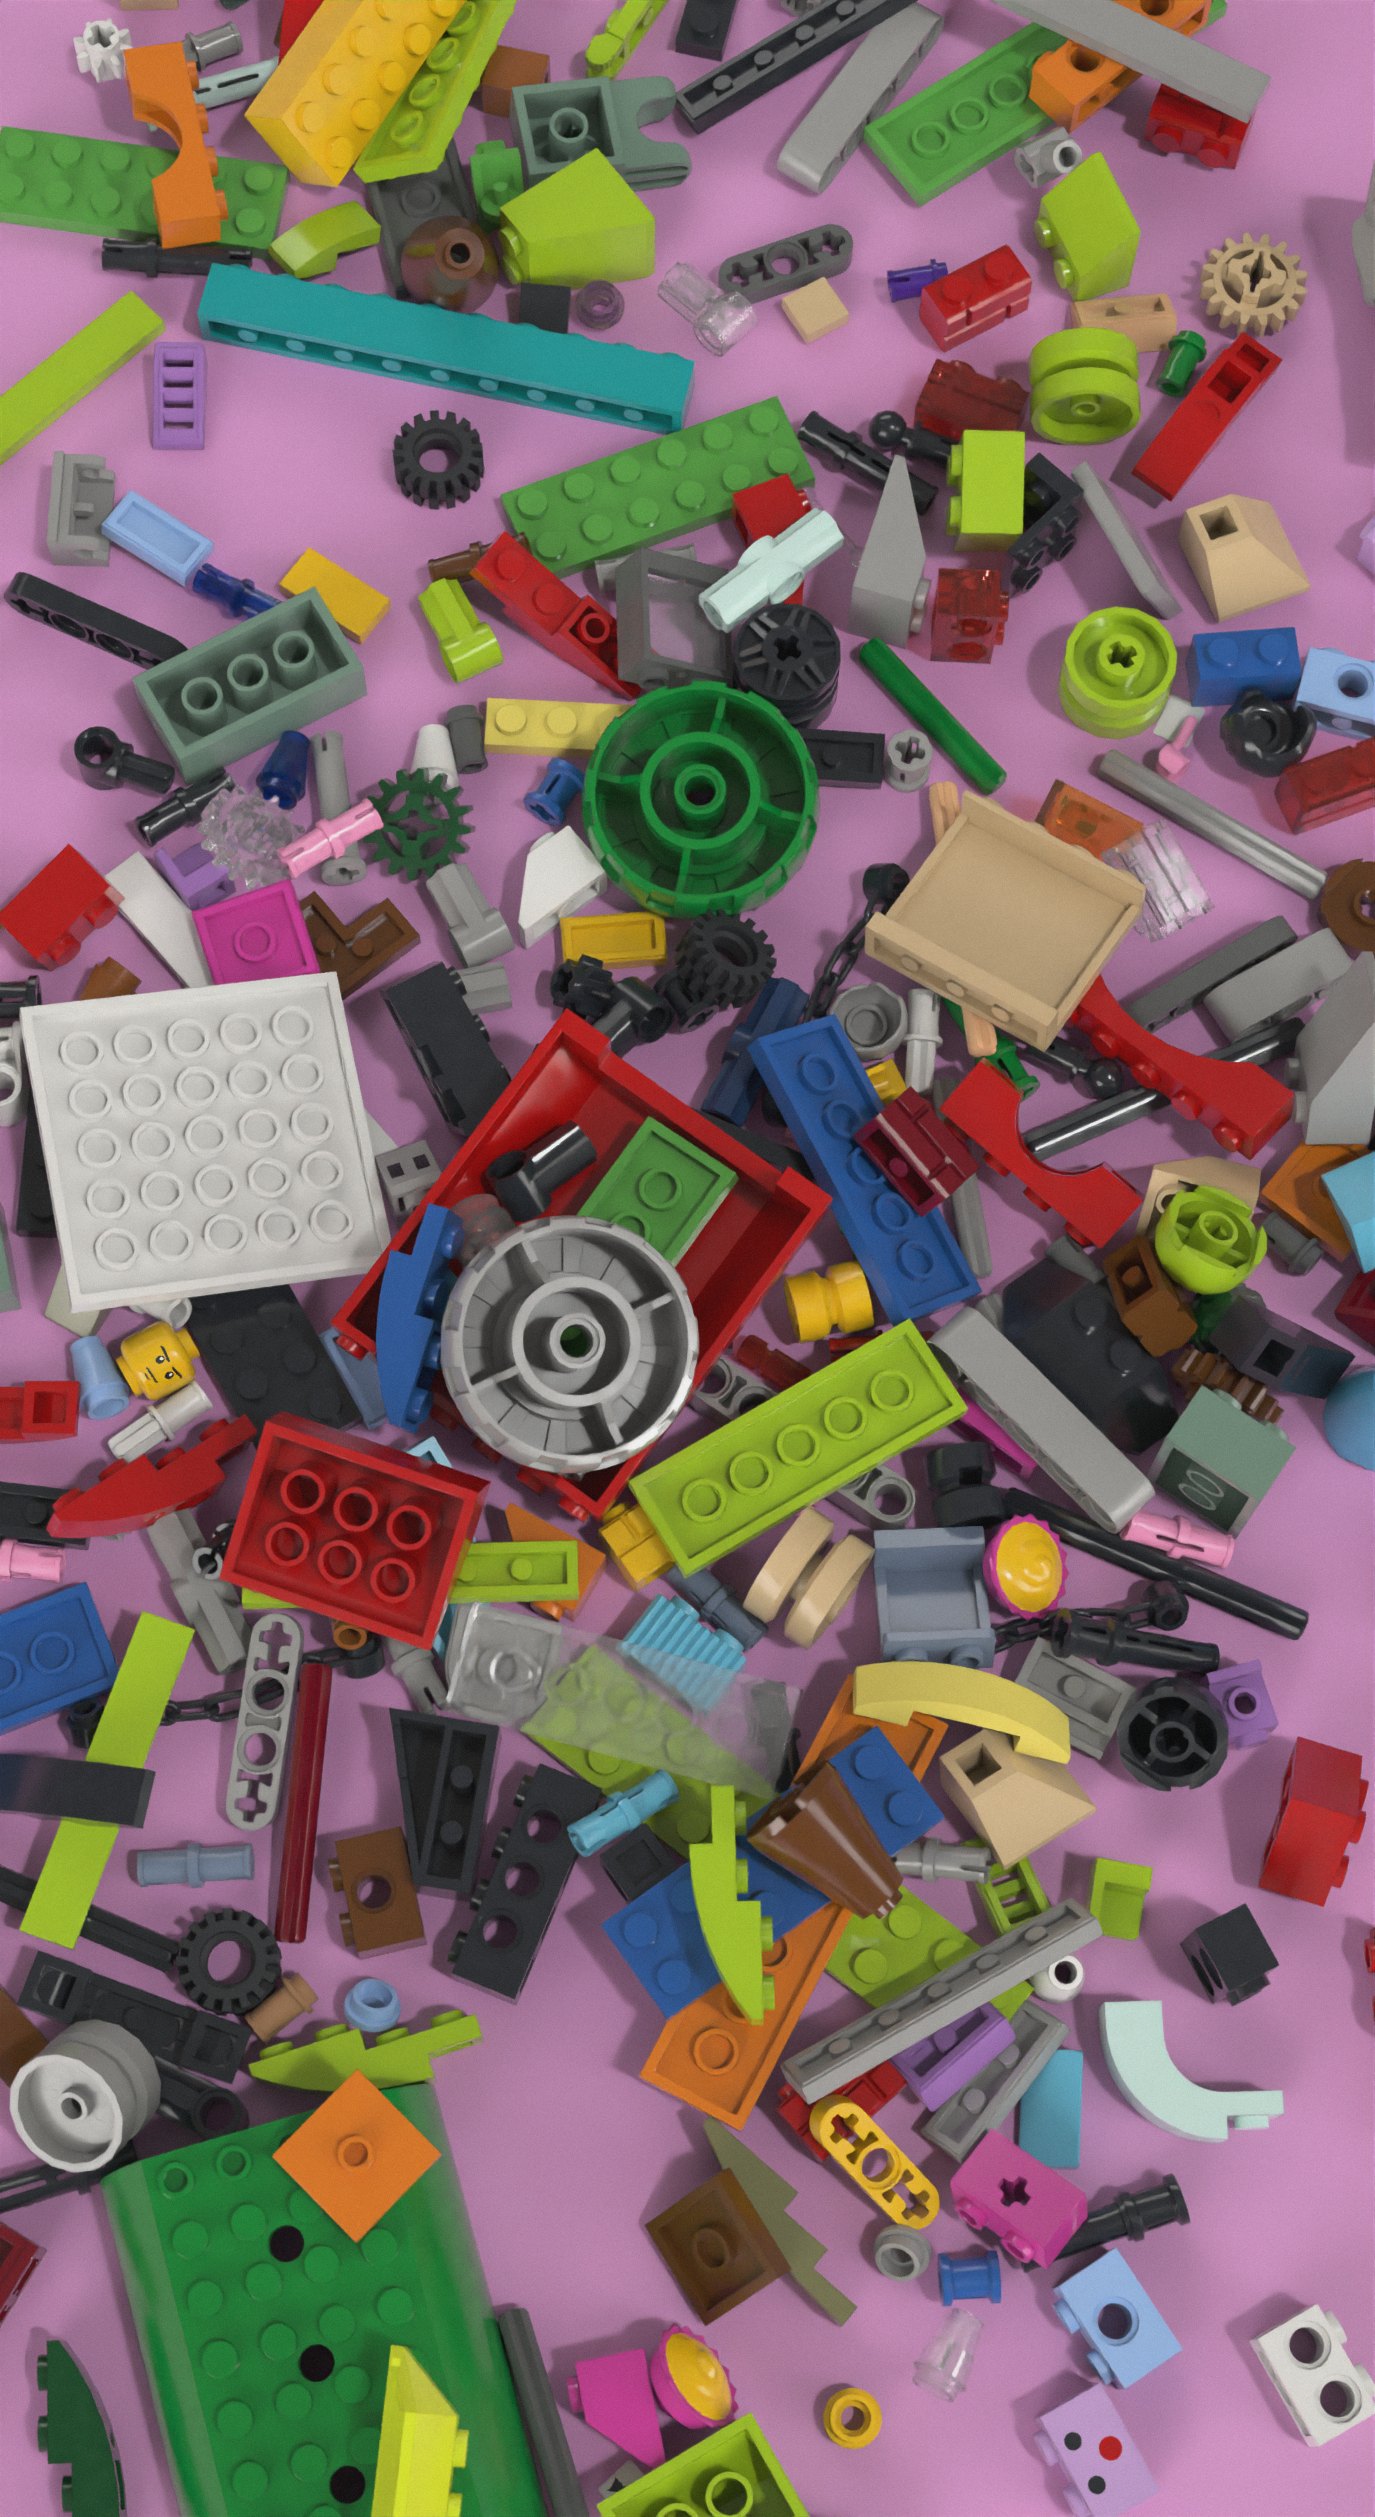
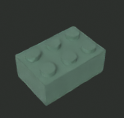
(1220, 1460)

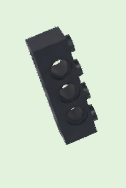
(506, 1970)

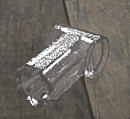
(716, 316)

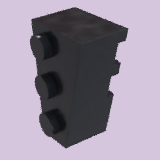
(447, 1044)
(446, 1797)

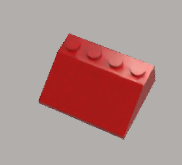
(353, 1529)

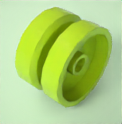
(1084, 386)
(1117, 672)

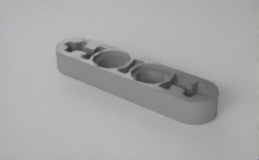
(255, 1719)

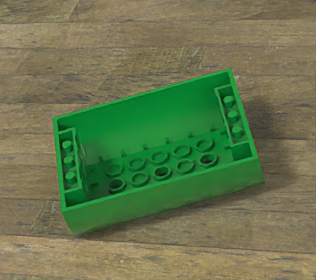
(231, 2321)

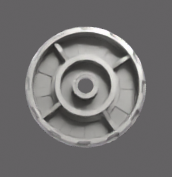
(507, 1354)

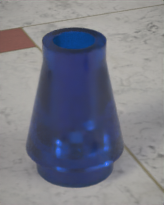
(286, 770)

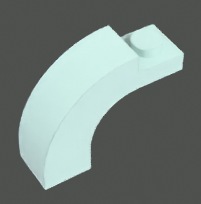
(1155, 2088)

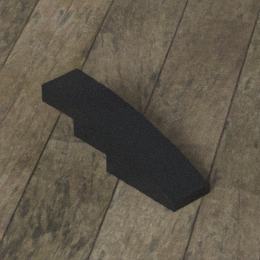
(75, 1791)

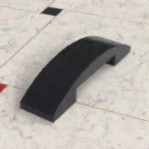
(165, 2028)

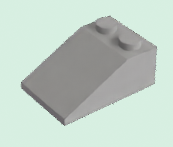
(889, 583)
(1337, 1062)

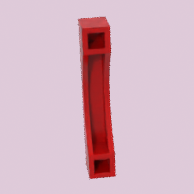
(1229, 1098)

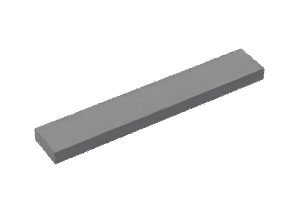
(1152, 51)
(940, 2000)

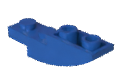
(405, 1334)

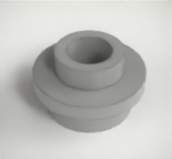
(901, 2252)

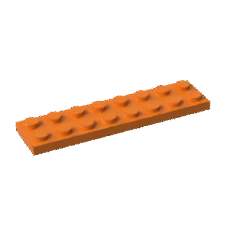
(710, 2049)

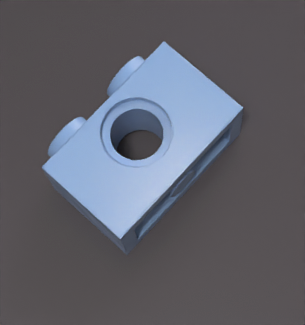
(1319, 688)
(1146, 2338)

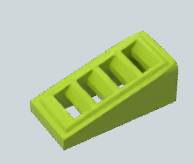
(991, 1897)

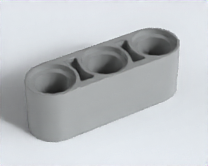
(1278, 986)

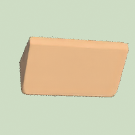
(1142, 318)

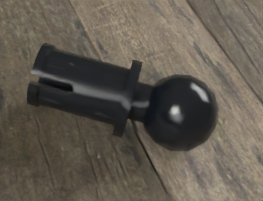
(890, 430)
(1100, 1076)

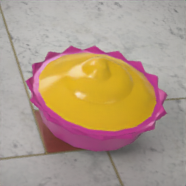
(1025, 1567)
(691, 2381)

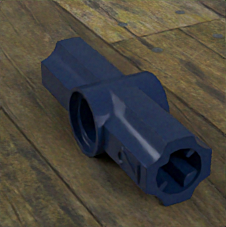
(739, 1081)

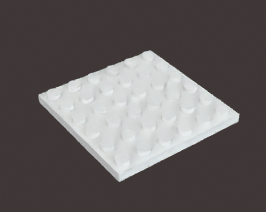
(204, 1140)

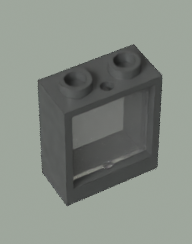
(662, 625)

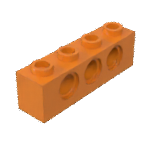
(1076, 95)

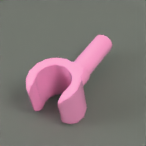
(1171, 762)

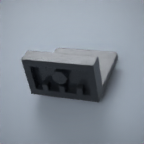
(1050, 518)

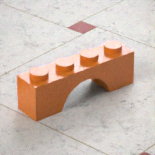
(162, 94)

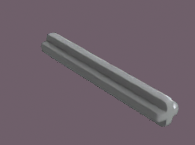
(966, 1201)

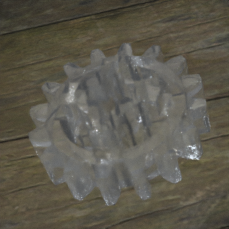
(247, 833)

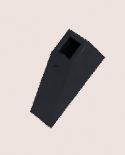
(1279, 1350)

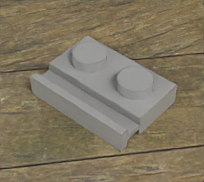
(1081, 1691)

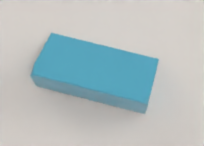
(1053, 2112)

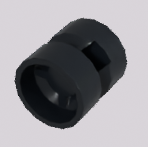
(967, 1505)

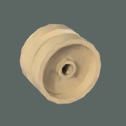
(815, 1582)

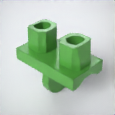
(495, 181)

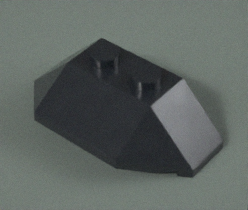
(1089, 1355)

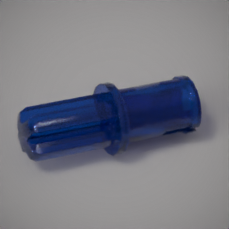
(235, 594)

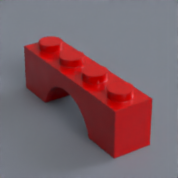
(1090, 1199)

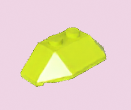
(417, 2445)

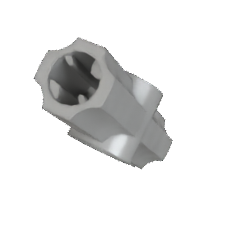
(206, 1603)

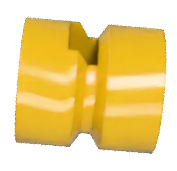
(829, 1301)

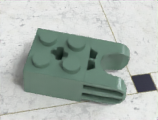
(570, 118)

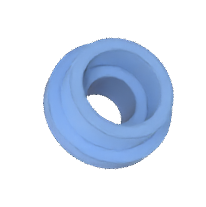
(372, 2006)

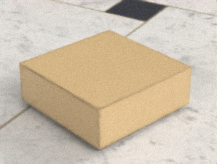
(815, 310)

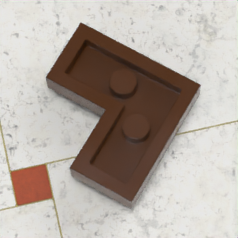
(361, 948)

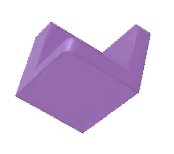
(195, 877)

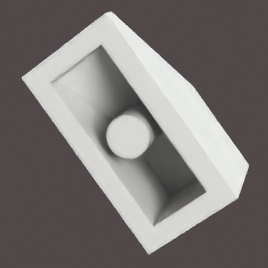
(557, 883)

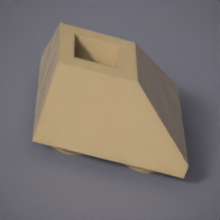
(1240, 555)
(1187, 1174)
(1011, 1797)

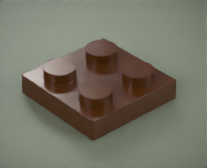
(717, 2246)

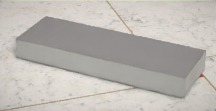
(997, 2088)

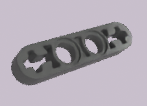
(1194, 984)

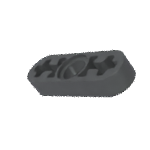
(794, 247)

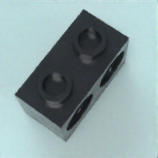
(1230, 1956)

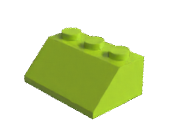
(718, 2477)

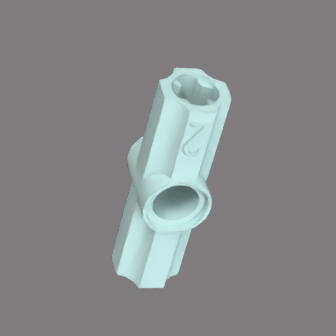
(771, 570)

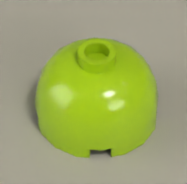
(1208, 1240)

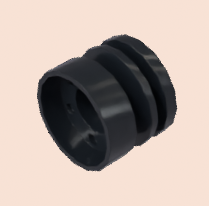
(789, 660)

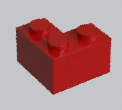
(1314, 1822)

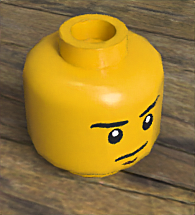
(158, 1360)

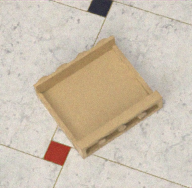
(1007, 921)

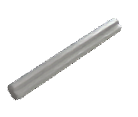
(1213, 824)

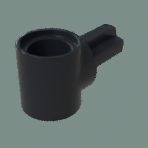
(122, 766)

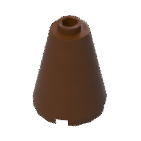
(439, 280)
(829, 1843)

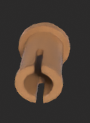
(282, 2007)

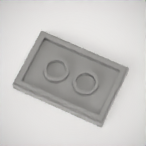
(1126, 541)

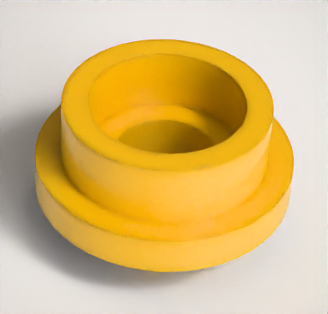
(871, 2418)

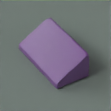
(953, 2054)

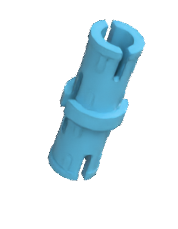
(623, 1813)

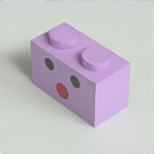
(1094, 2454)

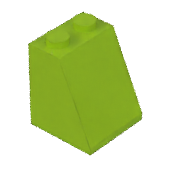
(578, 229)

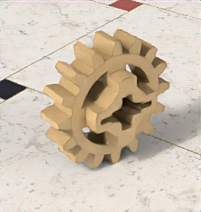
(1277, 290)

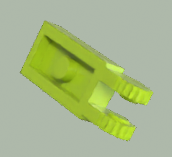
(621, 37)

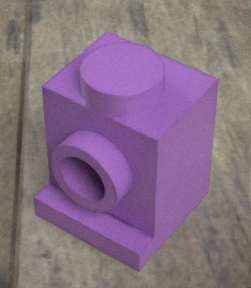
(1246, 1681)

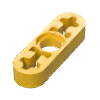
(851, 2157)

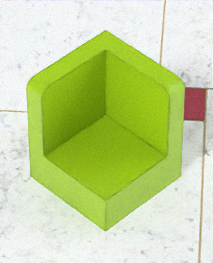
(1117, 1896)

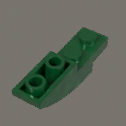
(79, 2434)

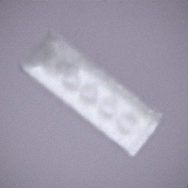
(624, 1700)

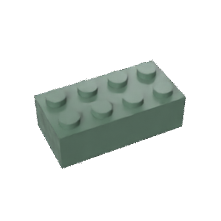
(250, 685)

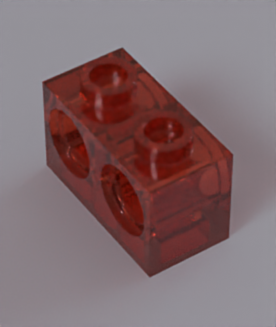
(967, 615)

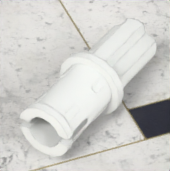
(922, 1039)
(160, 1423)

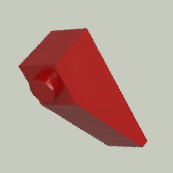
(769, 511)

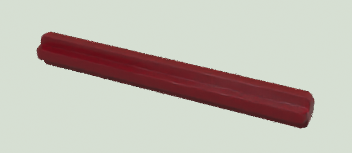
(303, 1803)

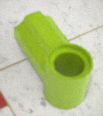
(463, 641)

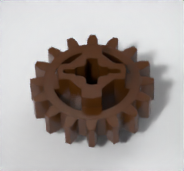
(1215, 1372)

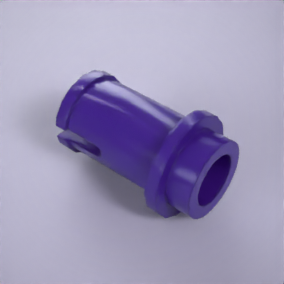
(909, 282)

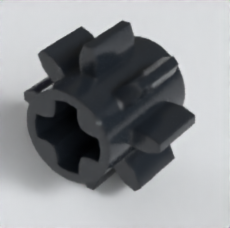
(582, 986)

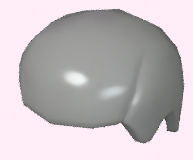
(872, 1019)

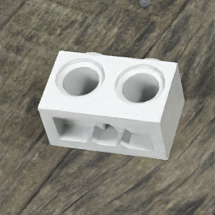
(1302, 2383)

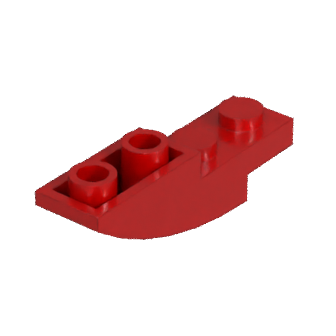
(1206, 416)
(552, 613)
(138, 1495)

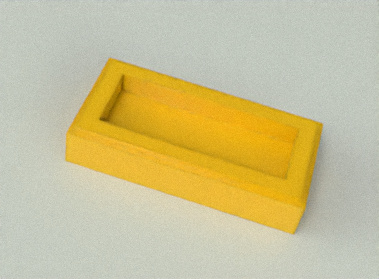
(350, 601)
(616, 939)

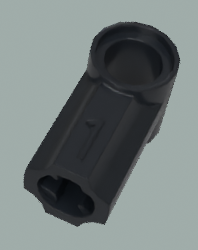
(634, 1016)
(529, 1177)
(189, 2099)

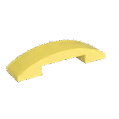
(964, 1695)

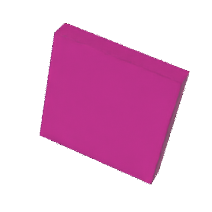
(256, 936)

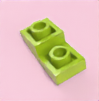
(315, 242)

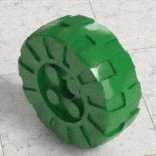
(712, 855)

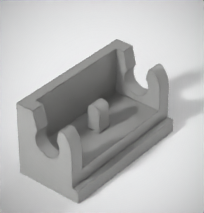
(77, 508)

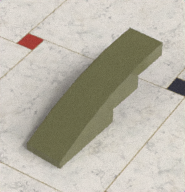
(770, 2198)

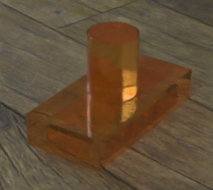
(1083, 819)

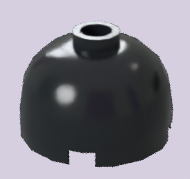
(1172, 1734)

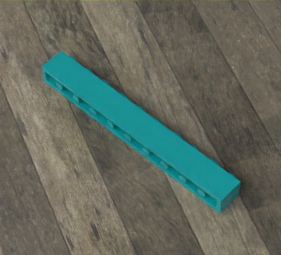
(446, 349)

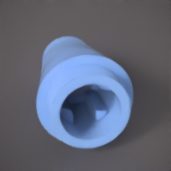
(102, 1384)

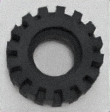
(438, 434)
(714, 975)
(200, 1942)

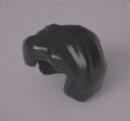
(1266, 733)

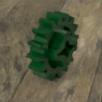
(419, 802)

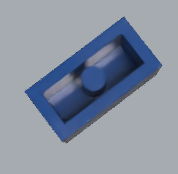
(1234, 661)

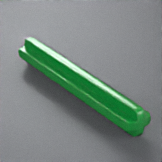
(932, 716)

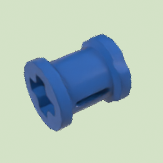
(555, 792)
(969, 2278)

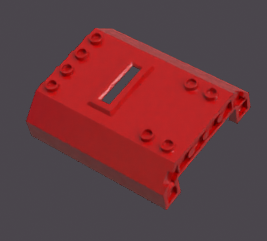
(724, 1269)

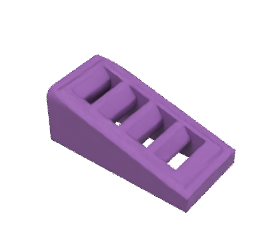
(179, 364)

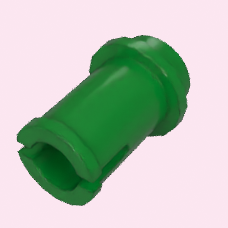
(1186, 351)

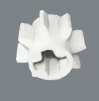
(102, 50)

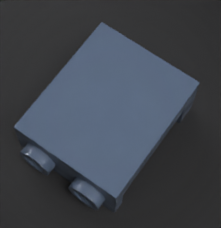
(932, 1596)

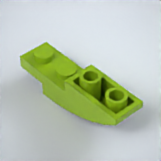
(732, 1928)
(337, 2053)

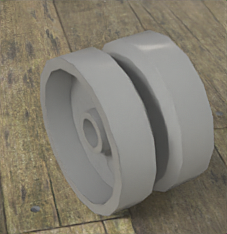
(85, 2095)

